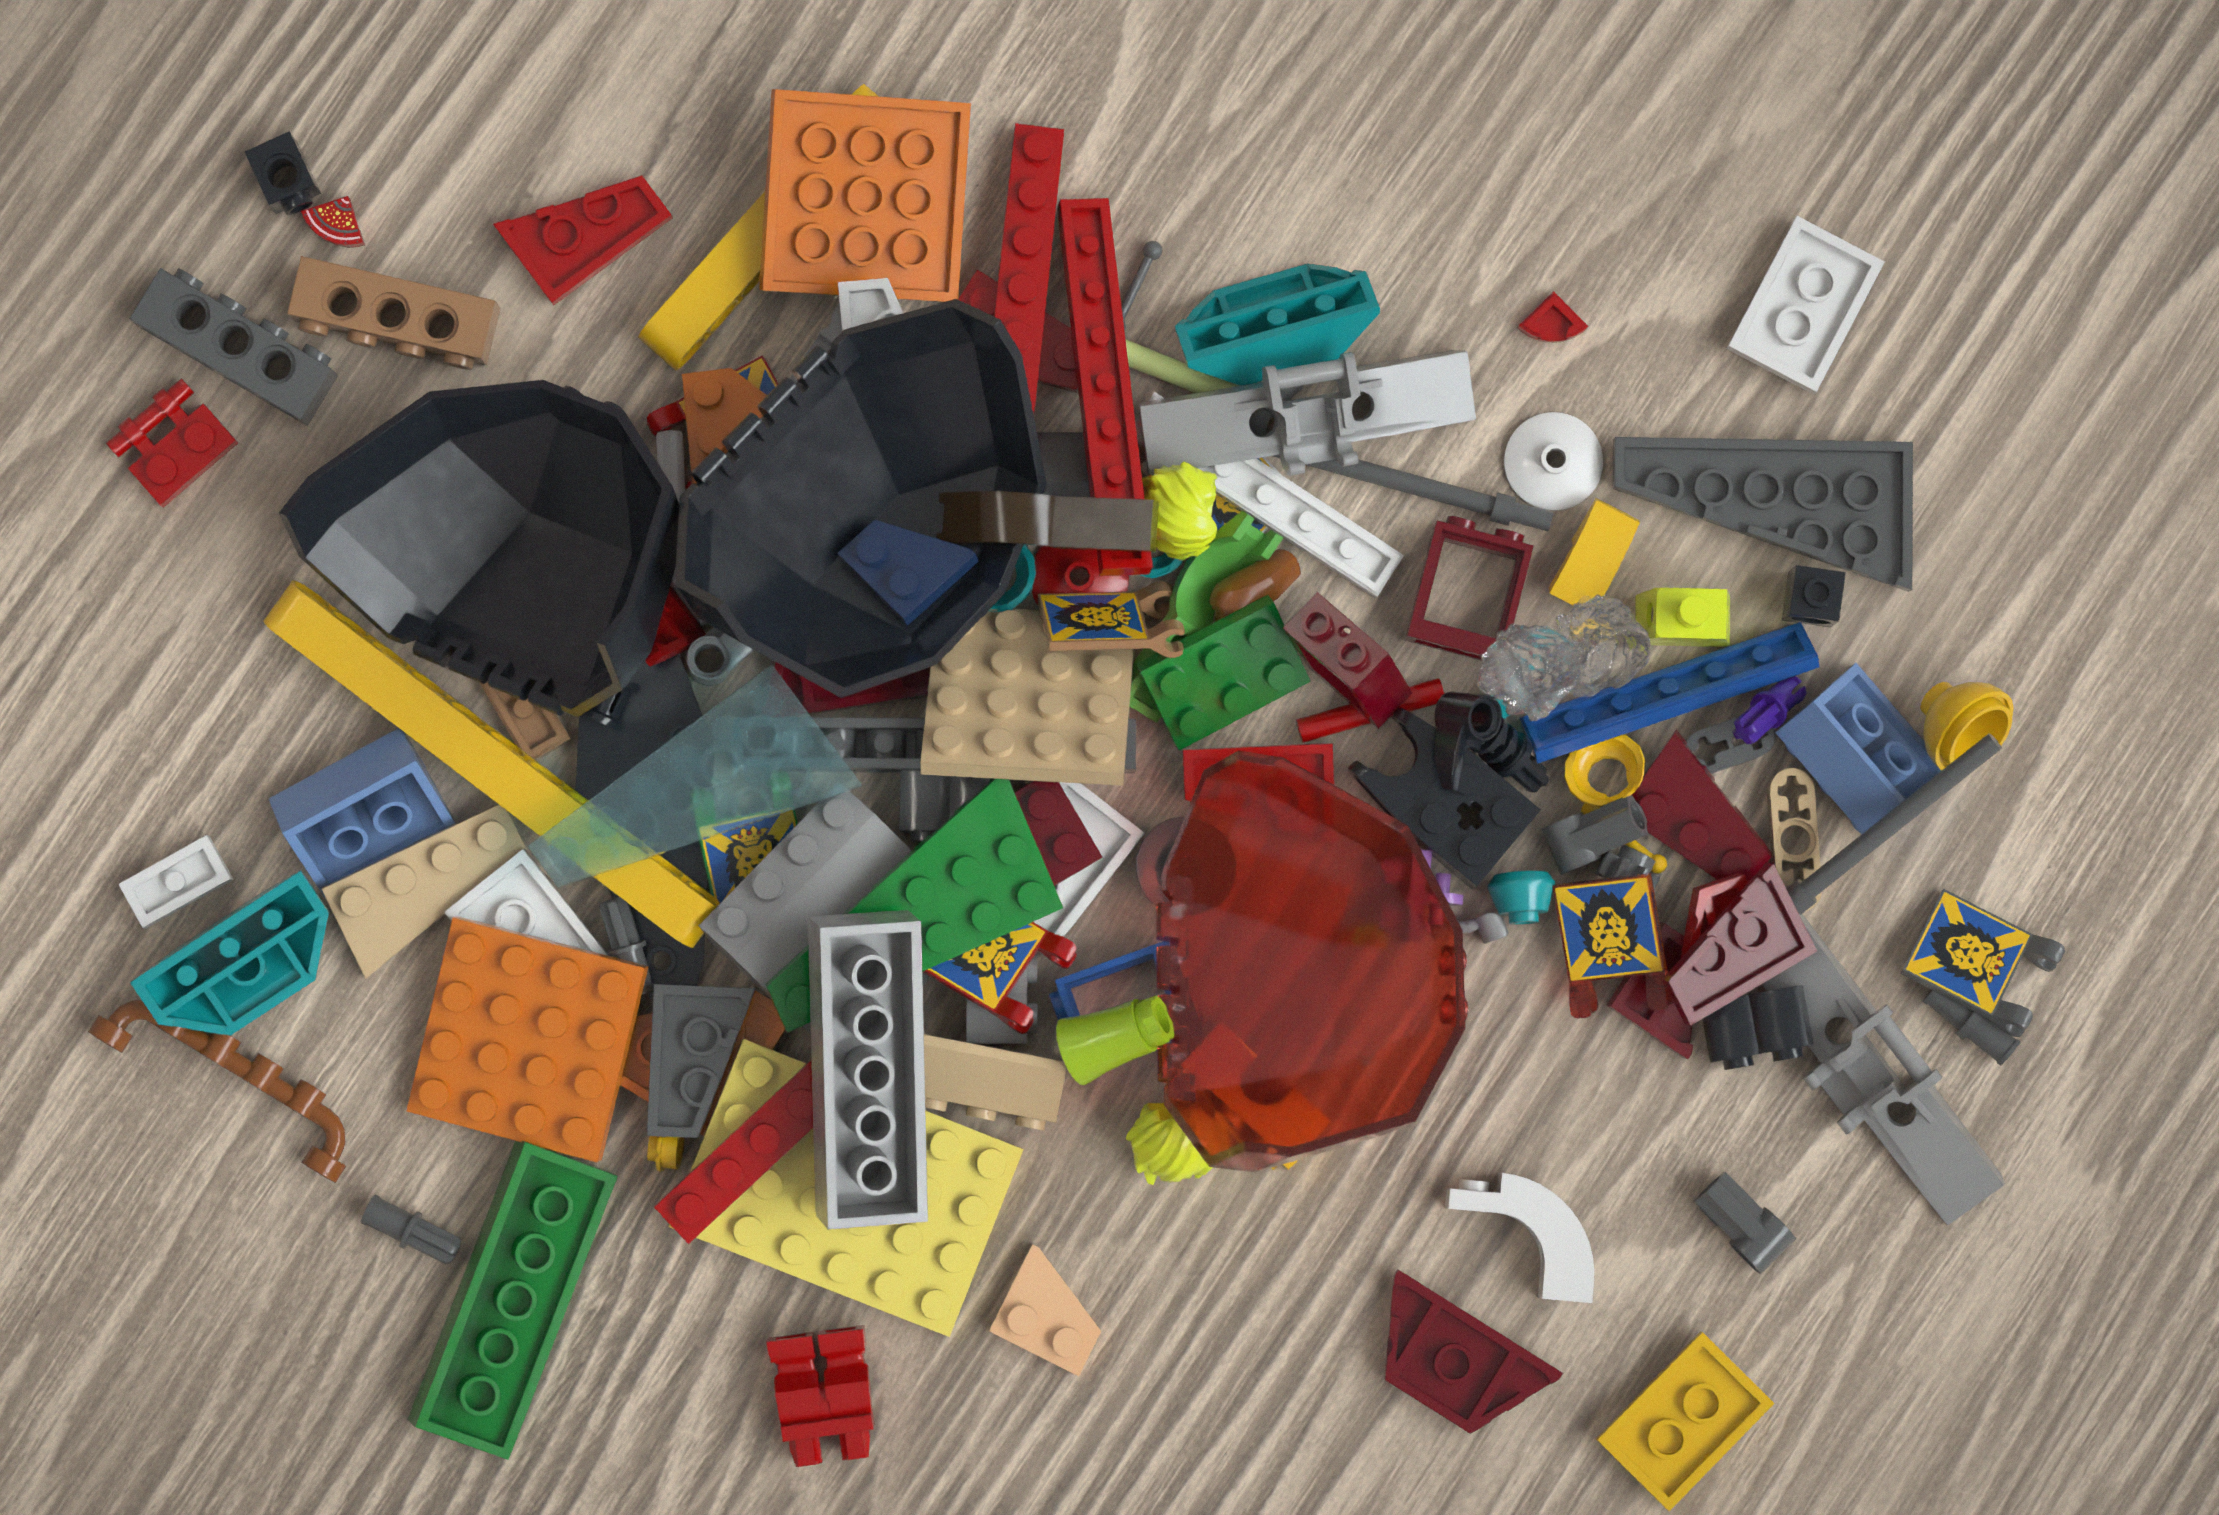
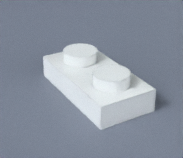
(176, 881)

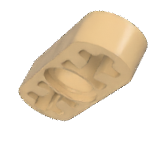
(1780, 804)

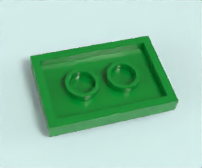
(1224, 673)

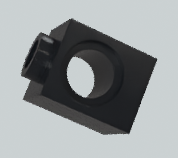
(268, 159)
(1813, 596)

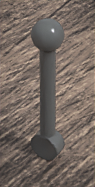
(1152, 251)

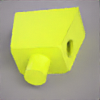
(1685, 616)

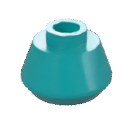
(1521, 895)

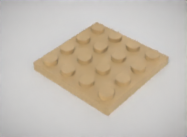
(1027, 712)

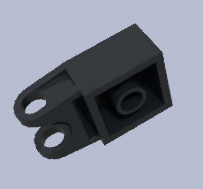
(1431, 810)

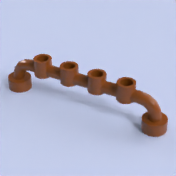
(260, 1073)

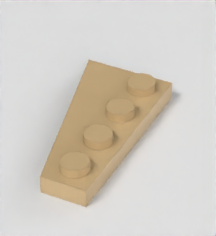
(411, 889)

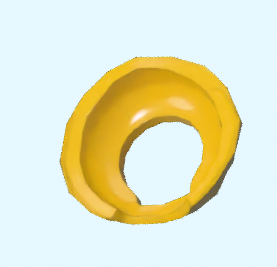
(1617, 748)

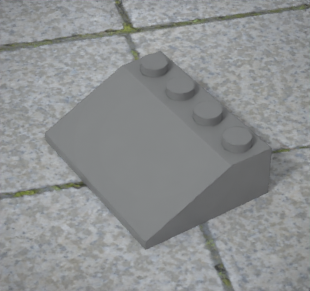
(813, 871)

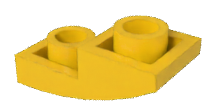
(1595, 553)

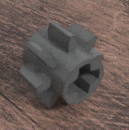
(1626, 863)

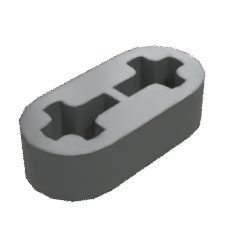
(1732, 755)

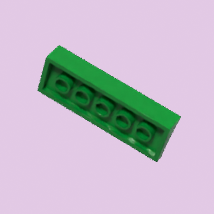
(512, 1299)

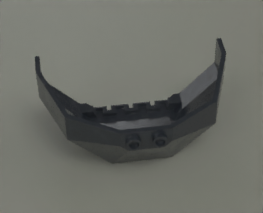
(859, 439)
(502, 537)

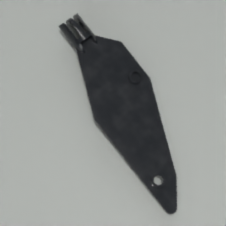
(648, 720)

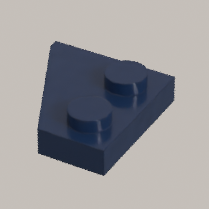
(906, 566)

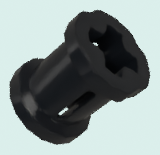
(610, 709)

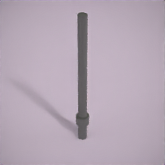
(1500, 508)
(1805, 892)

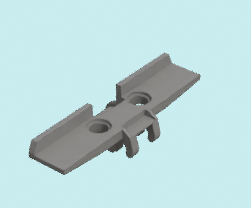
(1215, 427)
(1933, 1146)

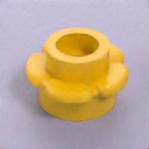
(665, 1152)

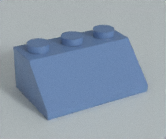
(1858, 748)
(361, 809)

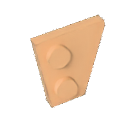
(1046, 1316)

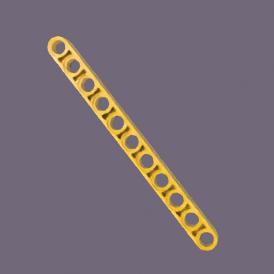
(473, 749)

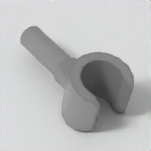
(1489, 925)

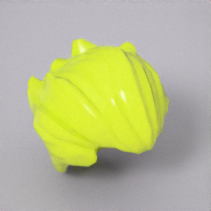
(1184, 509)
(1163, 1147)

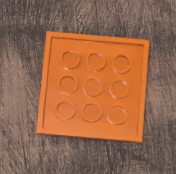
(864, 193)
(527, 1038)

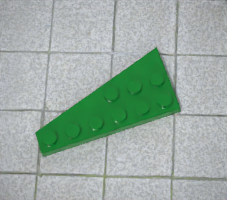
(963, 884)

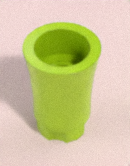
(1112, 1037)

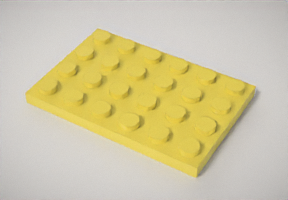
(898, 1268)

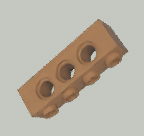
(321, 282)

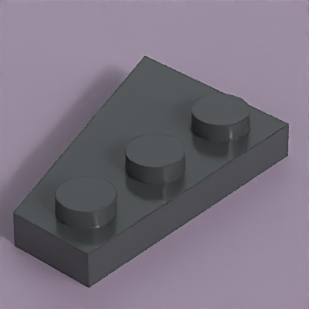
(689, 1053)

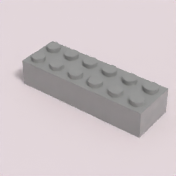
(868, 1069)

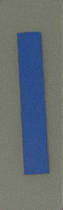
(1672, 692)

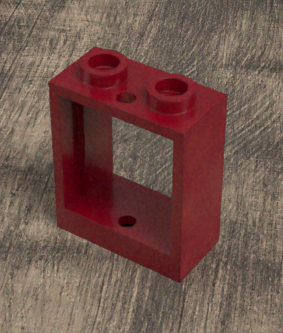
(1463, 533)
(1348, 662)

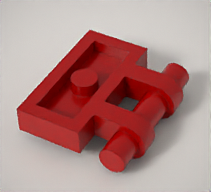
(179, 456)

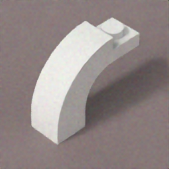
(1560, 1238)

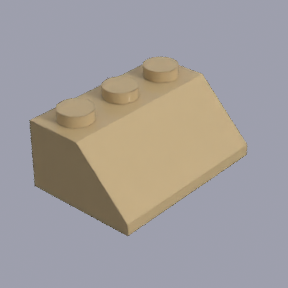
(992, 1081)

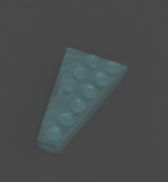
(723, 772)

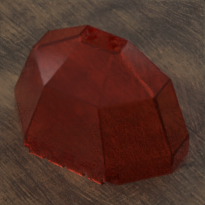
(1300, 968)

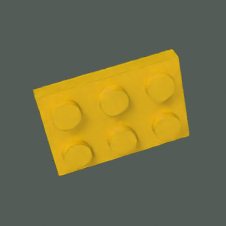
(1684, 1421)

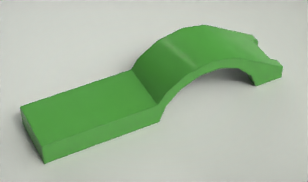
(1233, 549)

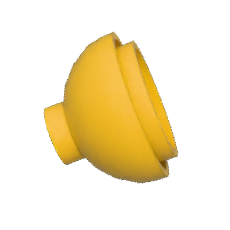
(1962, 717)

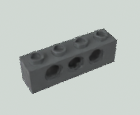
(162, 316)

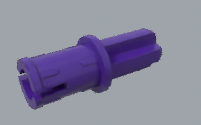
(1768, 710)

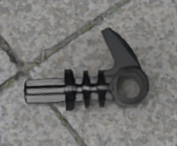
(1478, 724)

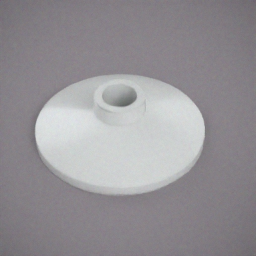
(1548, 486)

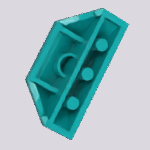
(1277, 320)
(240, 962)

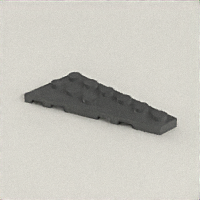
(1807, 496)

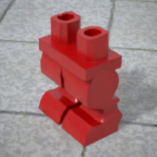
(825, 1407)

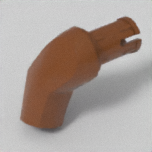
(1257, 580)

